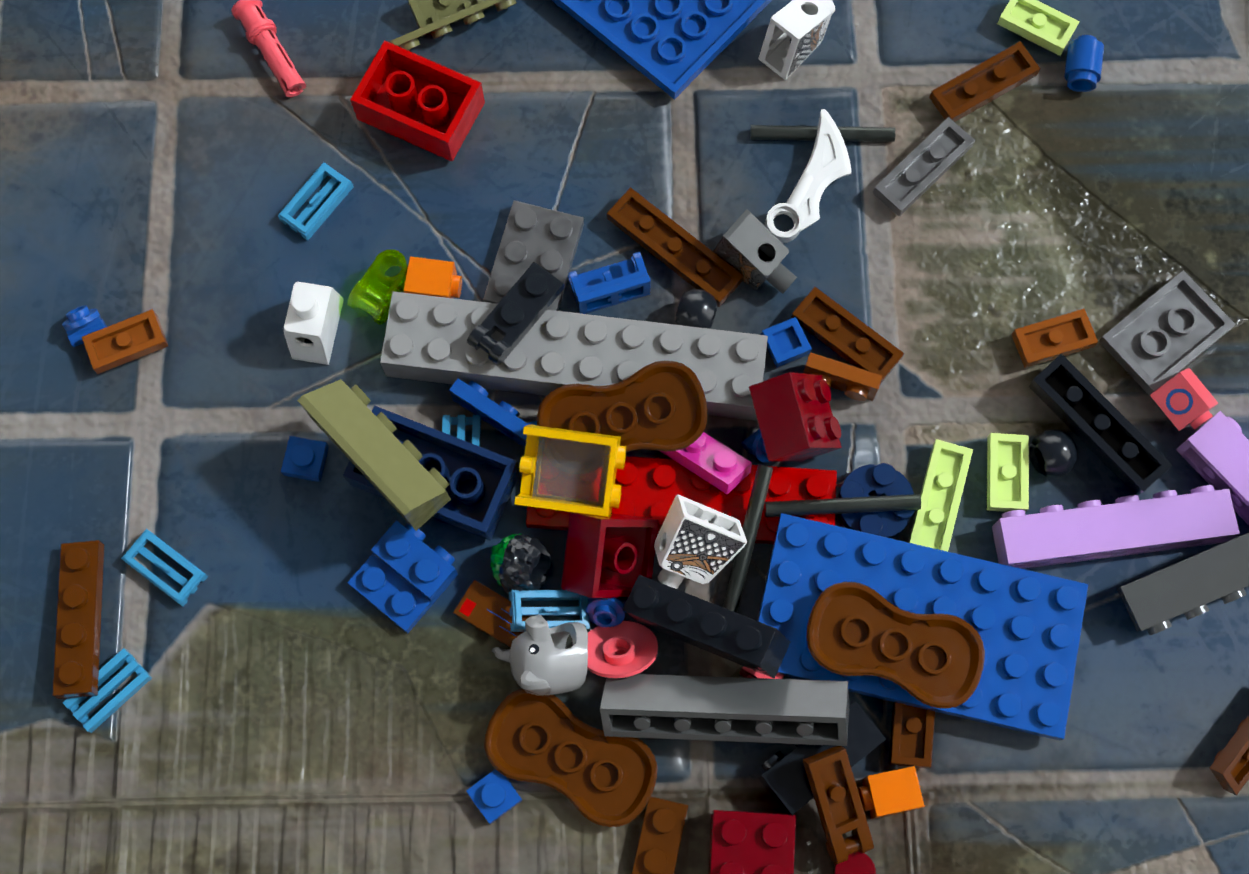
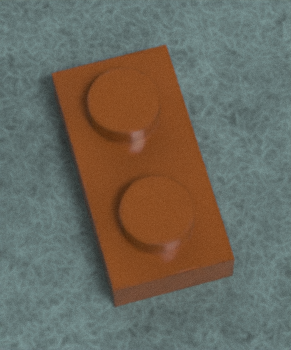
(1054, 336)
(124, 341)
(855, 382)

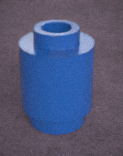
(1084, 63)

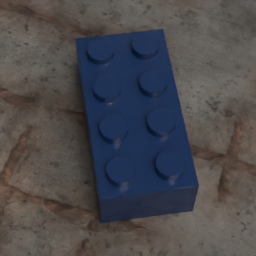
(476, 476)

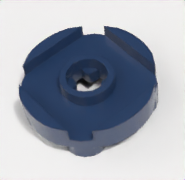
(882, 481)

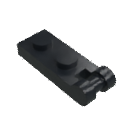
(516, 313)

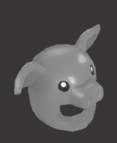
(540, 657)

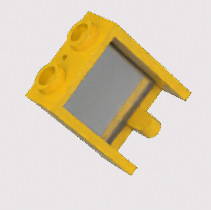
(570, 471)

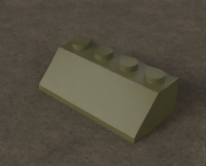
(376, 452)

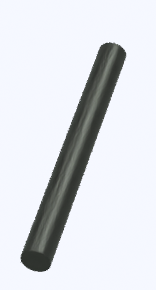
(809, 133)
(843, 505)
(750, 529)

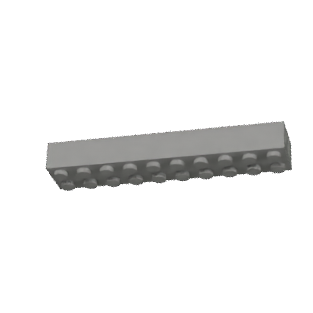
(430, 336)

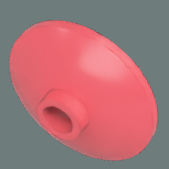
(621, 650)

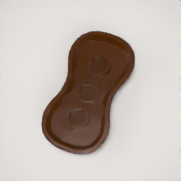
(652, 409)
(926, 654)
(546, 744)

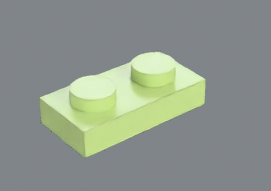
(1039, 24)
(1007, 472)

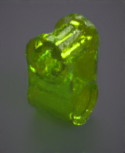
(375, 289)

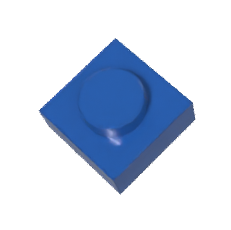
(786, 342)
(304, 458)
(494, 796)

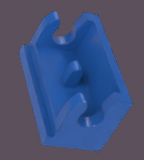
(610, 284)

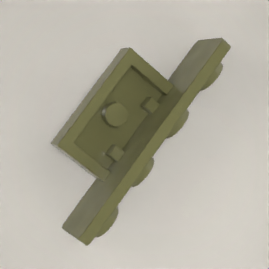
(438, 15)

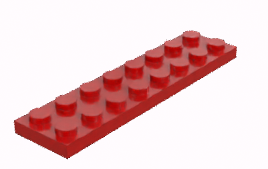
(653, 484)

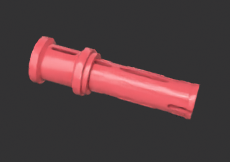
(262, 33)

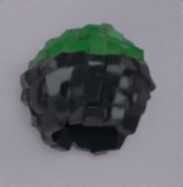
(520, 563)

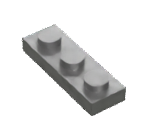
(923, 166)

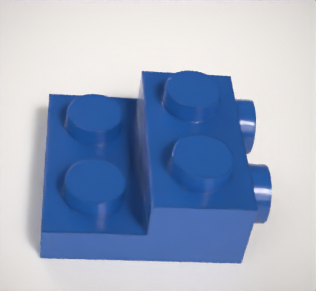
(404, 575)

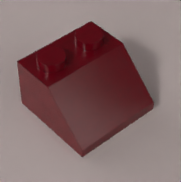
(608, 554)

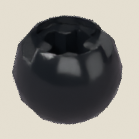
(696, 309)
(1053, 453)

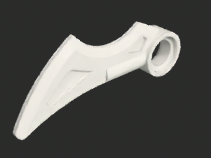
(827, 163)

